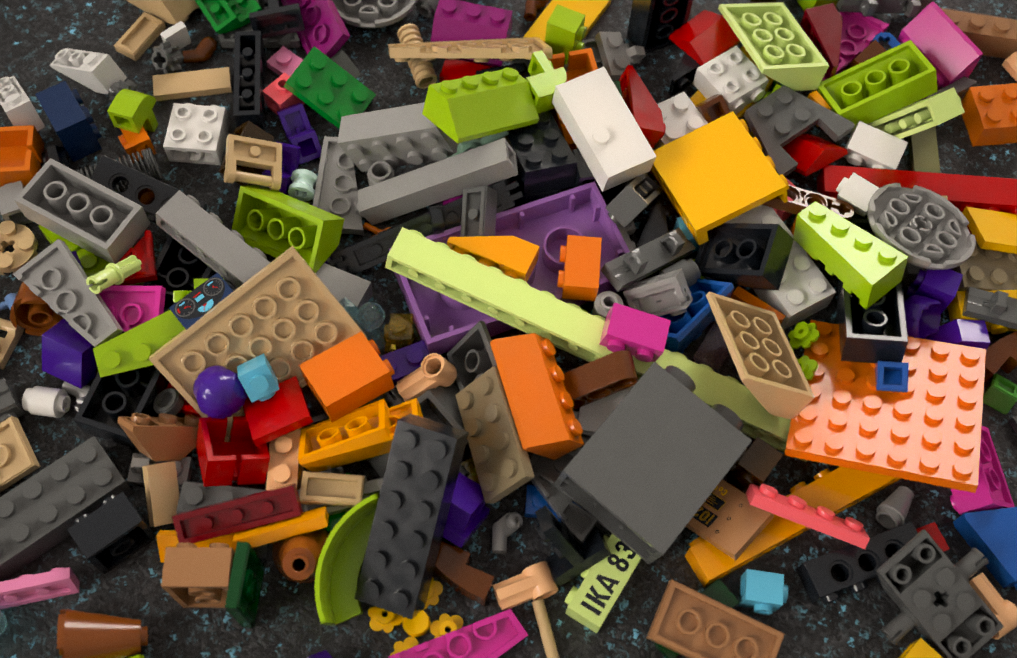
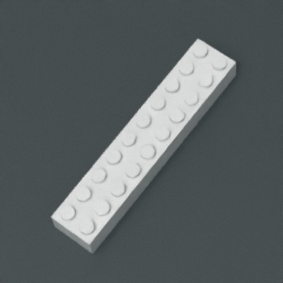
(803, 285)

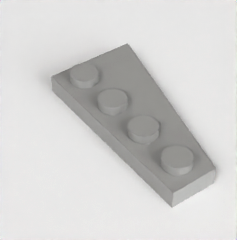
(337, 186)
(63, 286)

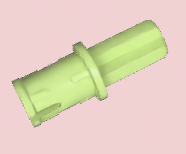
(114, 274)

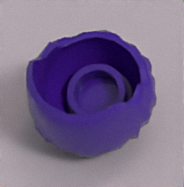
(922, 316)
(219, 392)

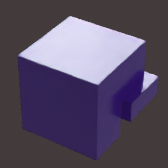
(68, 355)
(465, 512)

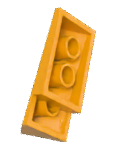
(353, 437)

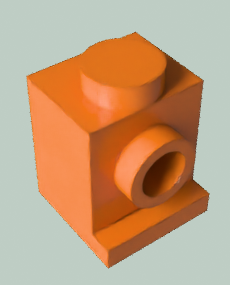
(135, 142)

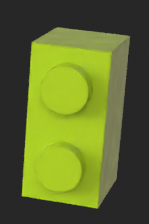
(565, 31)

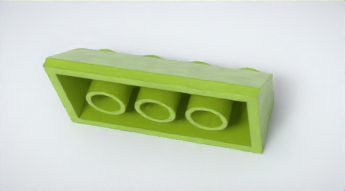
(880, 84)
(481, 104)
(280, 221)

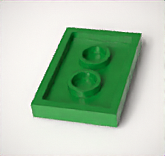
(328, 88)

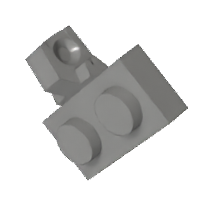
(616, 54)

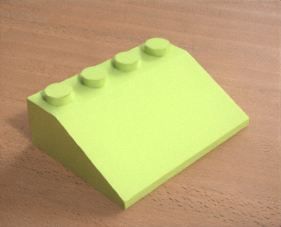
(777, 43)

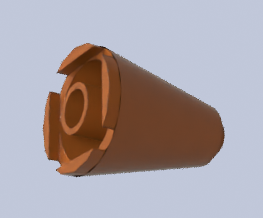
(32, 312)
(304, 546)
(99, 635)

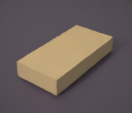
(140, 36)
(331, 489)
(161, 492)

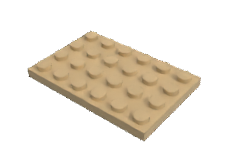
(274, 313)

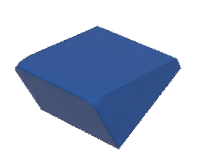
(891, 376)

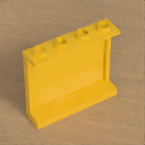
(716, 174)

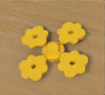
(418, 625)

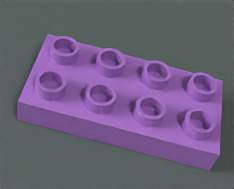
(541, 222)

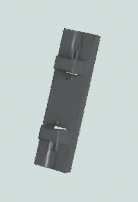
(868, 7)
(647, 259)
(991, 307)

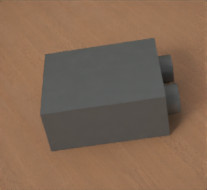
(654, 461)

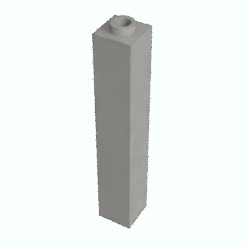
(437, 182)

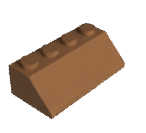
(991, 34)

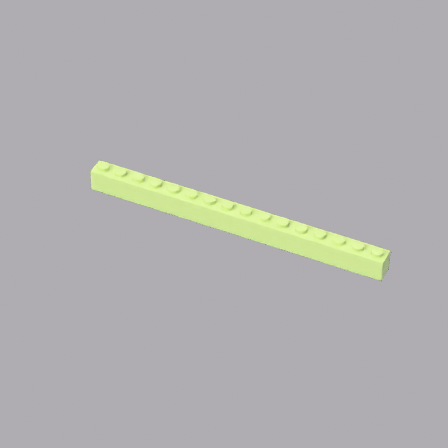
(562, 323)

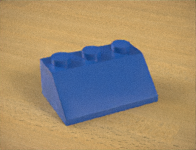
(689, 325)

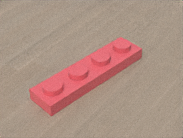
(817, 518)

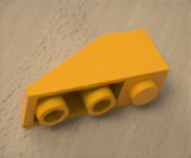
(508, 253)

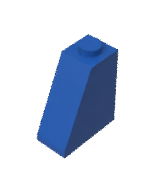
(996, 538)

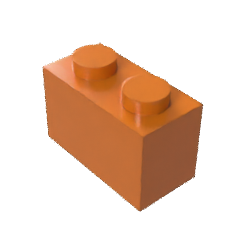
(581, 268)

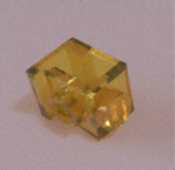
(399, 332)

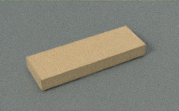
(192, 84)

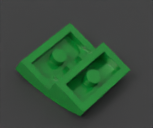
(228, 14)

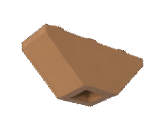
(162, 436)

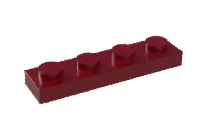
(238, 514)

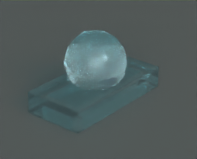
(368, 318)

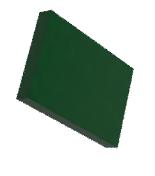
(245, 585)

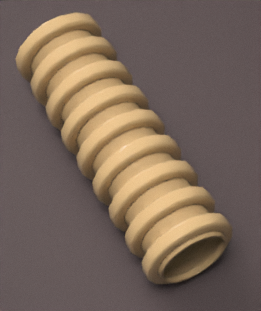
(422, 71)

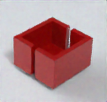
(232, 460)

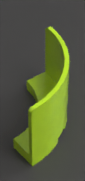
(341, 564)

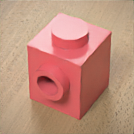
(277, 96)

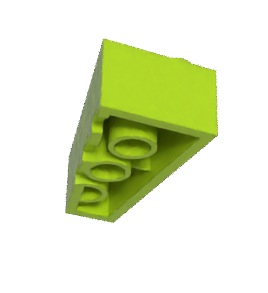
(853, 255)

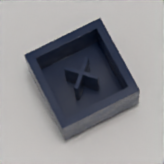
(70, 120)

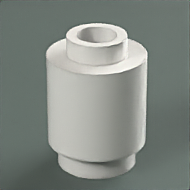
(46, 401)

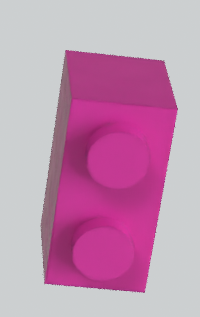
(635, 332)

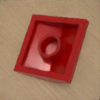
(705, 37)
(813, 153)

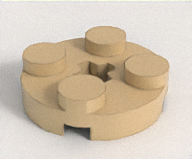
(24, 246)

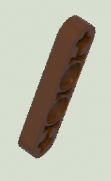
(801, 199)

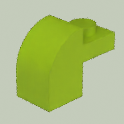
(544, 80)
(133, 111)

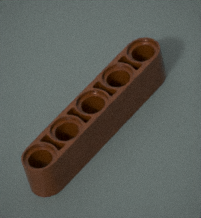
(600, 378)

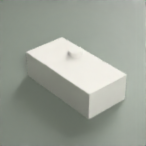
(603, 128)

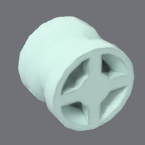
(302, 184)

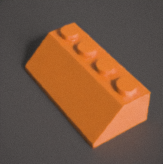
(537, 395)

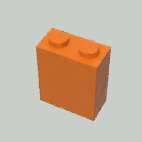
(348, 376)

